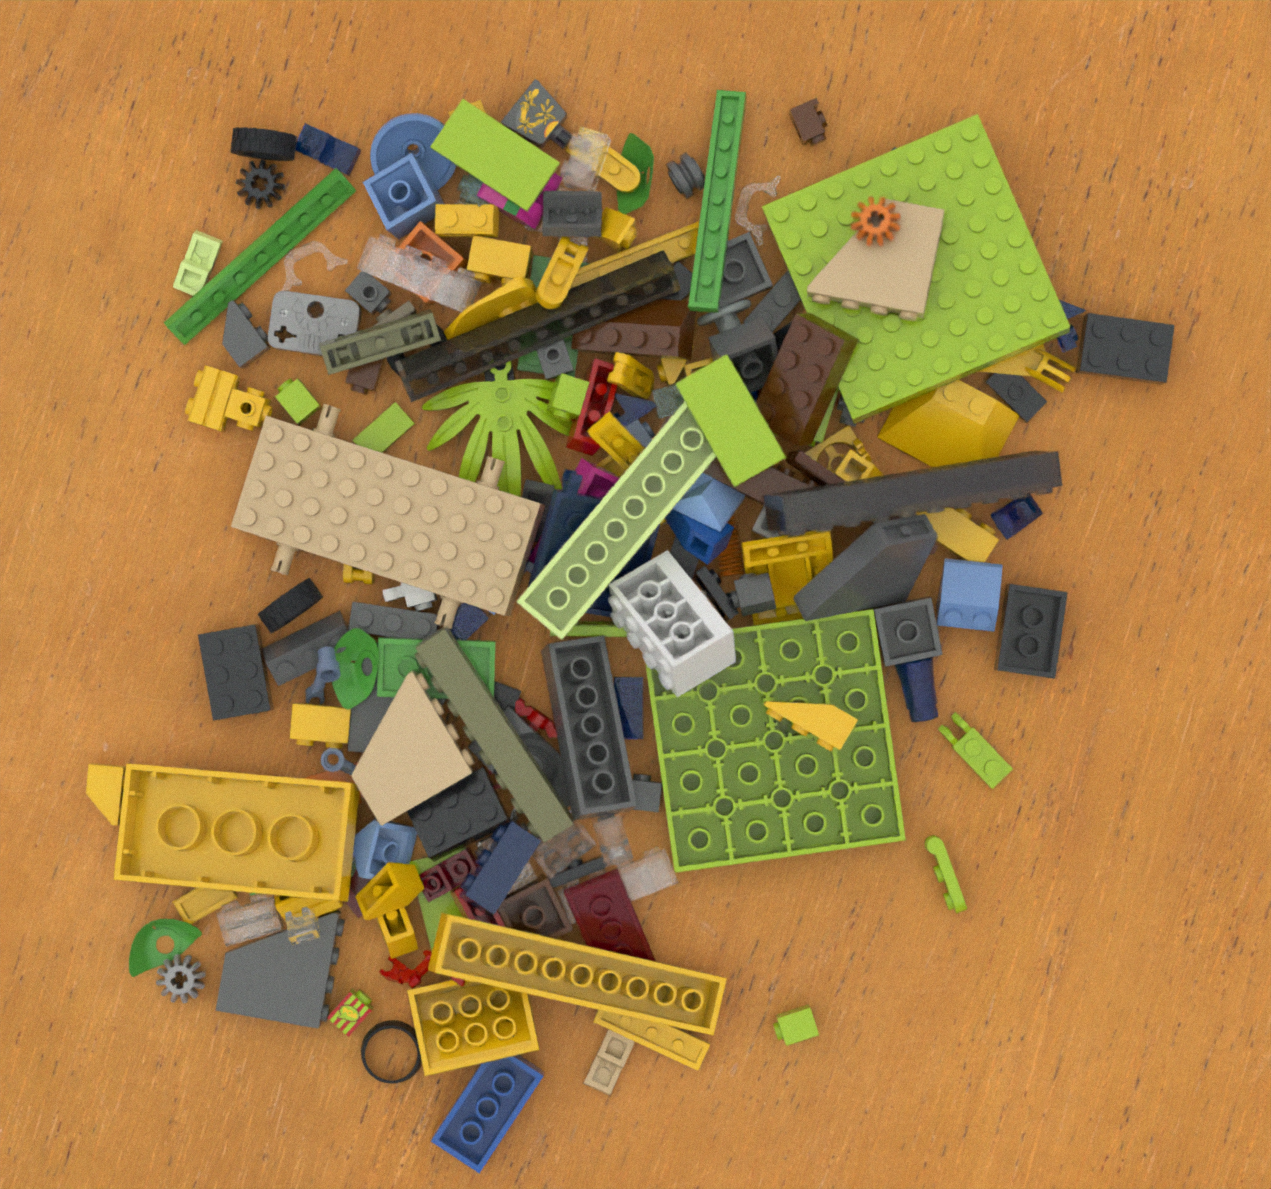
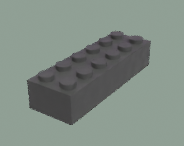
(588, 728)

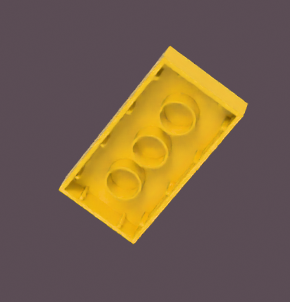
(237, 832)

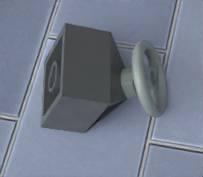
(748, 345)

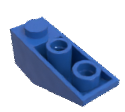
(697, 537)

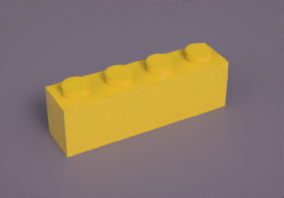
(962, 535)

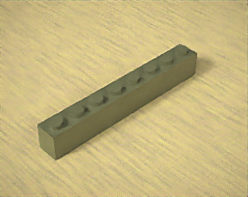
(494, 734)

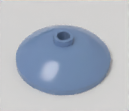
(399, 133)

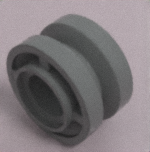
(686, 175)

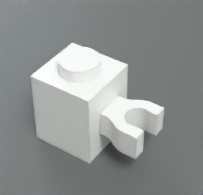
(414, 596)

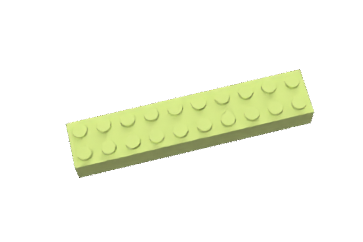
(619, 524)

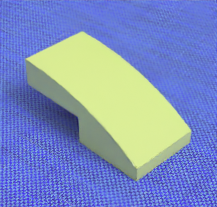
(198, 263)

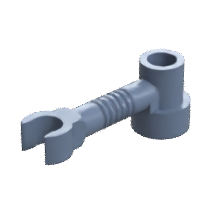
(327, 671)
(342, 764)

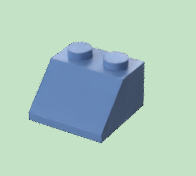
(403, 195)
(969, 595)

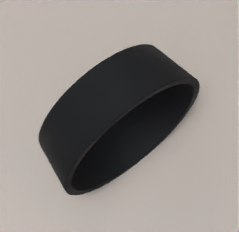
(396, 1025)

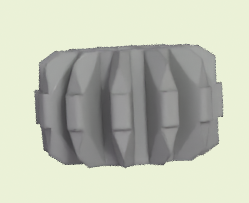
(188, 986)

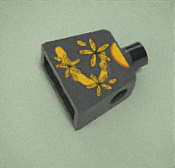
(538, 118)

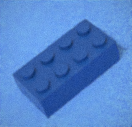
(487, 1109)

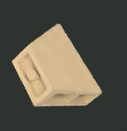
(888, 276)
(410, 753)

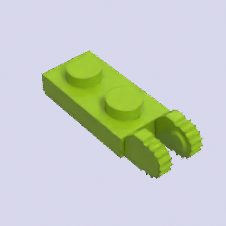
(977, 753)

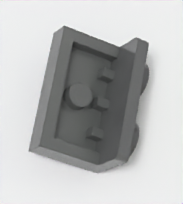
(572, 213)

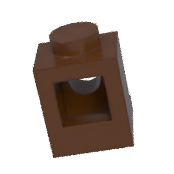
(809, 123)

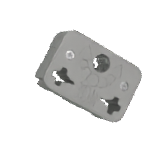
(292, 312)

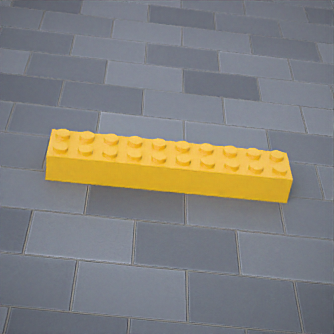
(576, 974)

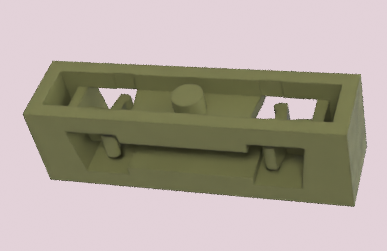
(379, 341)

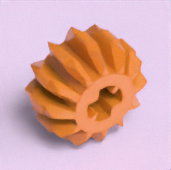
(866, 217)

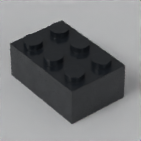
(1125, 348)
(1030, 631)
(235, 672)
(458, 815)

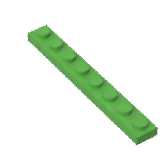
(717, 201)
(260, 256)

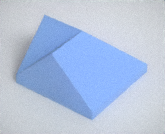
(710, 502)
(382, 844)

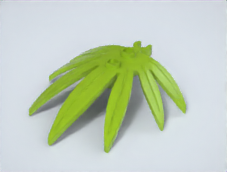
(502, 411)

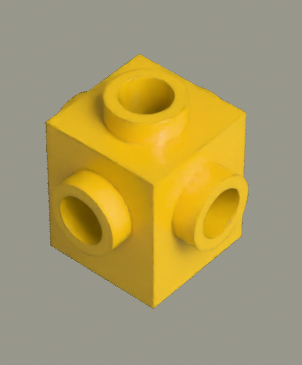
(239, 406)

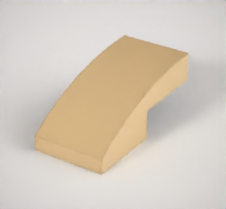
(609, 1062)

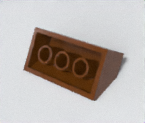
(653, 330)

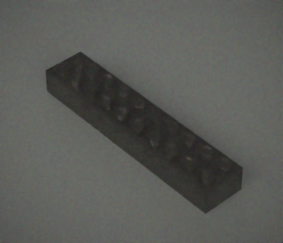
(913, 492)

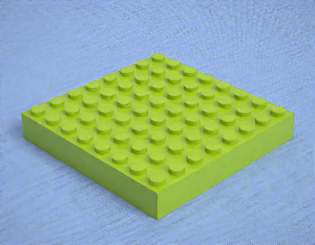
(986, 283)
(754, 786)

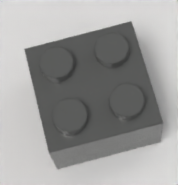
(743, 271)
(907, 631)

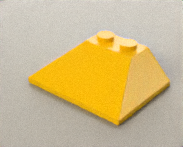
(949, 425)
(790, 566)

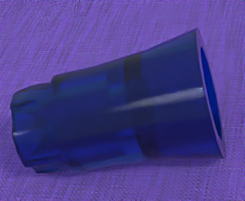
(918, 688)

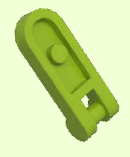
(945, 873)

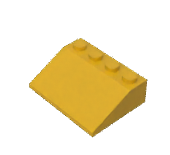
(470, 1024)

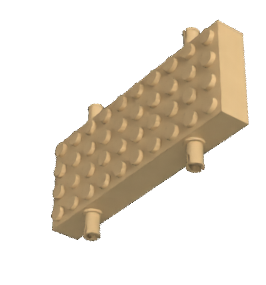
(388, 516)

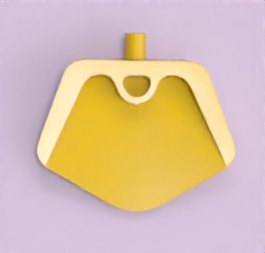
(506, 300)

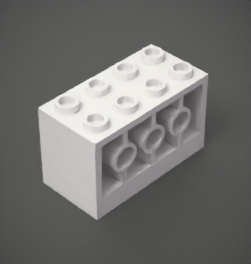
(671, 624)

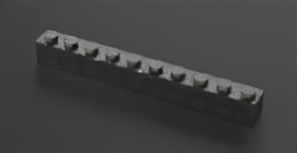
(537, 326)

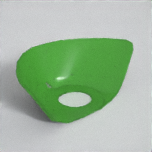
(641, 156)
(353, 684)
(144, 951)

